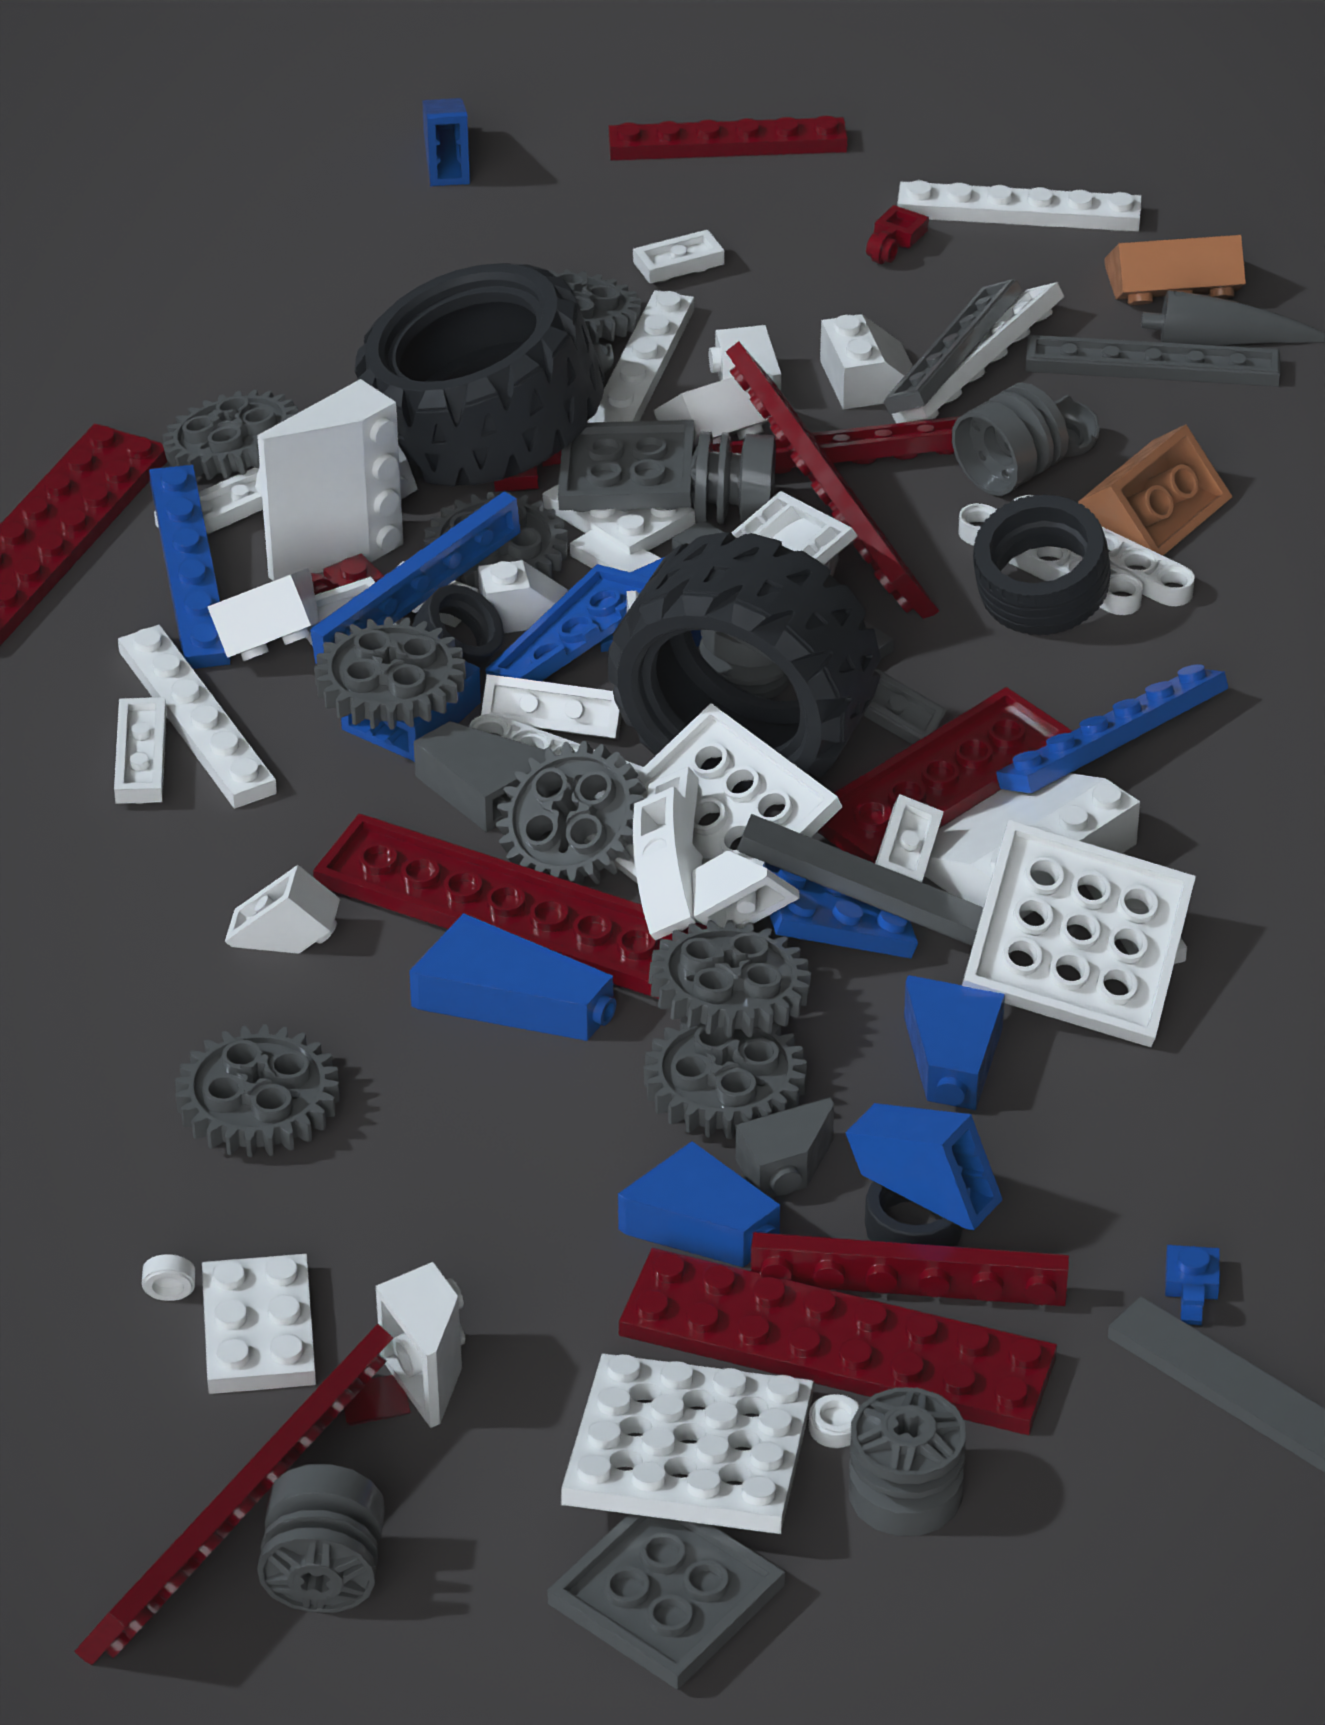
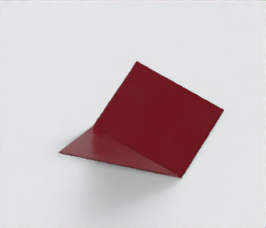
(377, 1401)

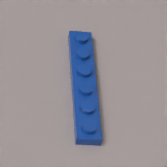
(188, 564)
(425, 571)
(1107, 732)

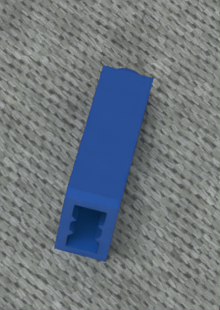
(510, 982)

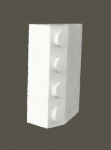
(332, 482)
(1072, 807)

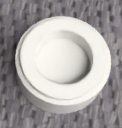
(168, 1277)
(831, 1420)

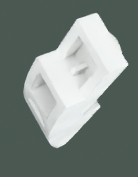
(666, 853)

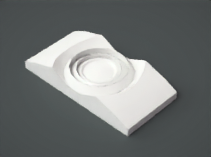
(799, 527)

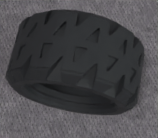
(484, 372)
(772, 601)

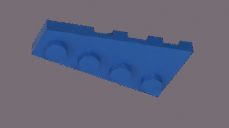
(571, 625)

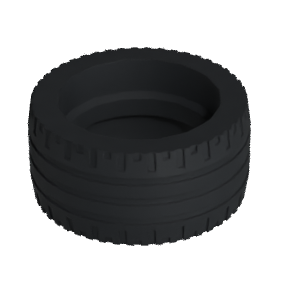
(1034, 524)

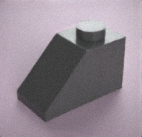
(786, 1147)

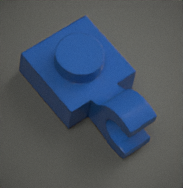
(1193, 1276)

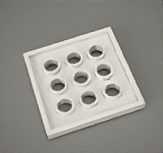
(743, 759)
(1117, 878)
(666, 1421)

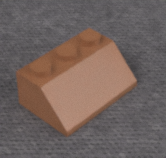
(1183, 265)
(1159, 492)

